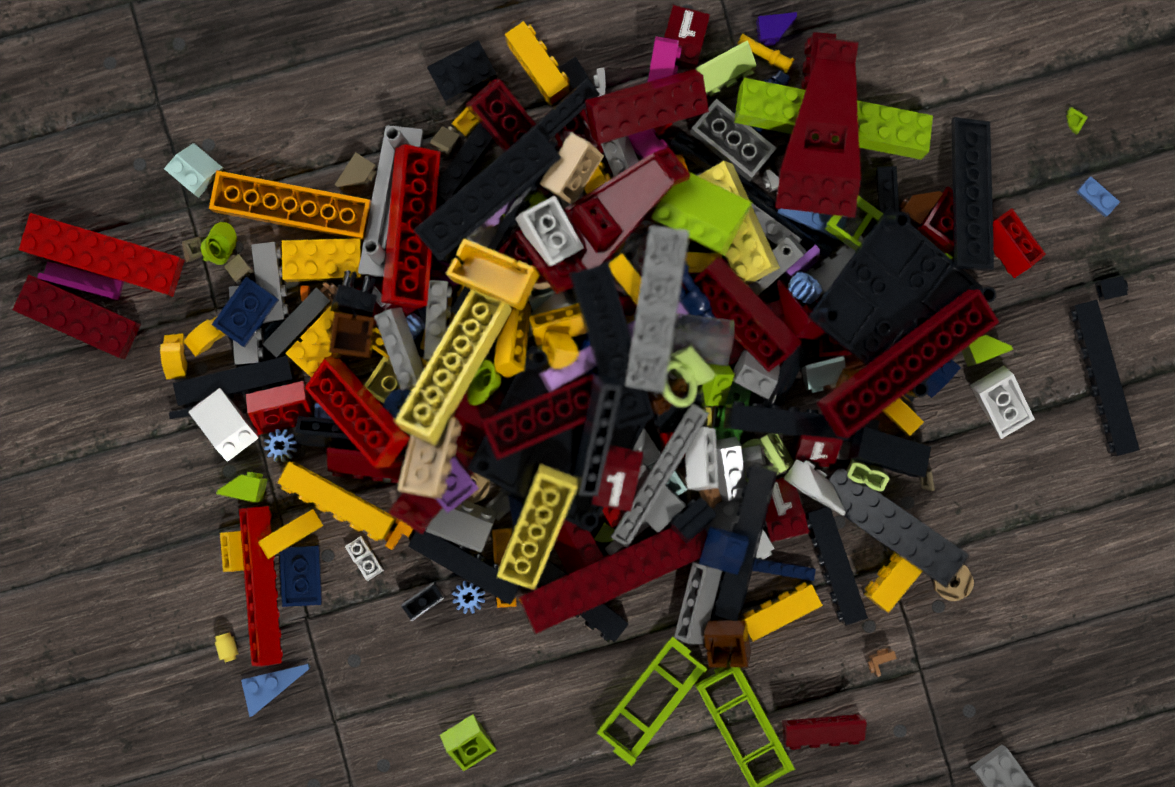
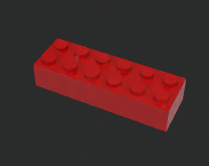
(357, 412)

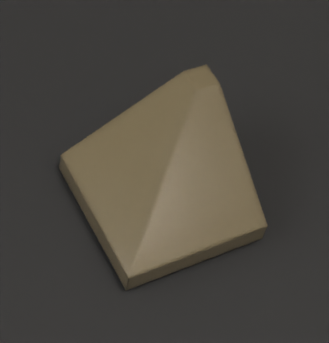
(192, 249)
(927, 482)

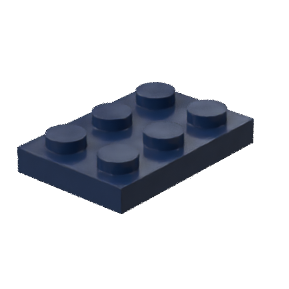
(245, 312)
(301, 576)

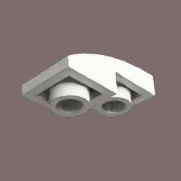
(600, 80)
(771, 180)
(364, 558)

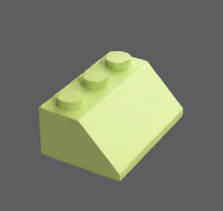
(727, 68)

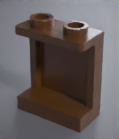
(657, 399)

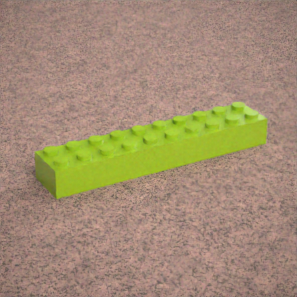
(880, 126)

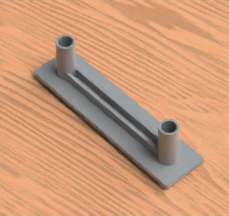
(375, 240)
(657, 308)

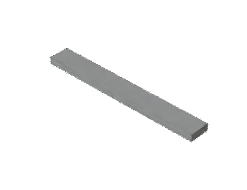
(660, 474)

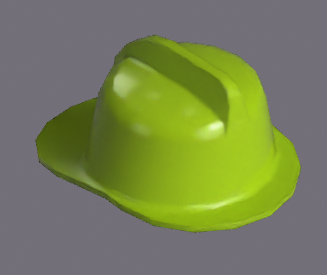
(219, 243)
(484, 383)

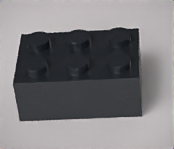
(462, 72)

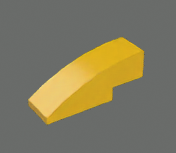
(903, 417)
(290, 533)

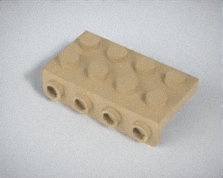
(429, 464)

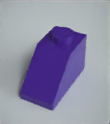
(773, 27)

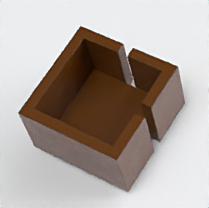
(352, 336)
(727, 637)

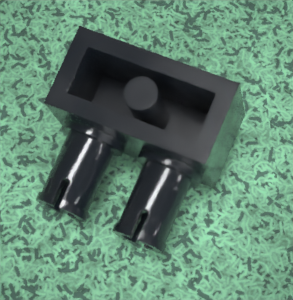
(354, 301)

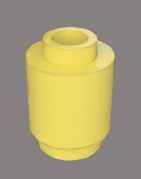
(226, 647)

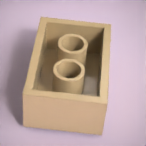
(572, 172)

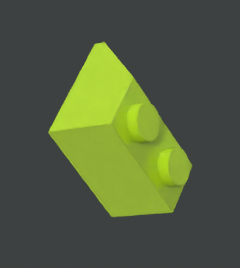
(984, 349)
(718, 388)
(246, 487)
(467, 742)

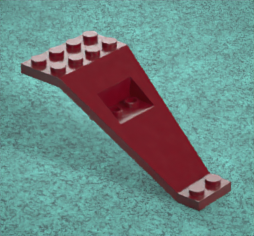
(821, 172)
(618, 208)
(420, 510)

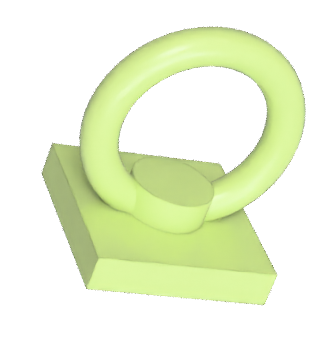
(690, 367)
(774, 450)

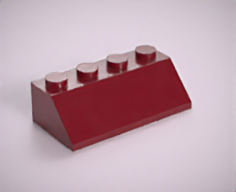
(355, 463)
(576, 547)
(824, 730)

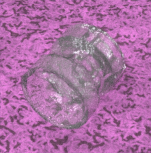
(852, 225)

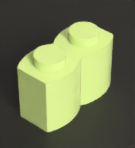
(872, 475)

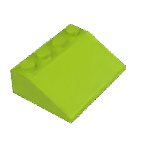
(705, 211)

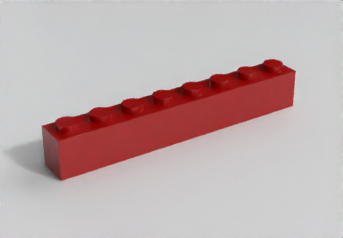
(260, 588)

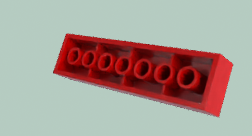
(410, 204)
(101, 254)

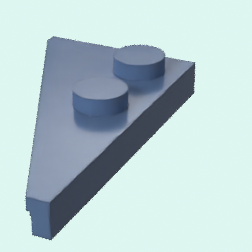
(812, 220)
(263, 688)

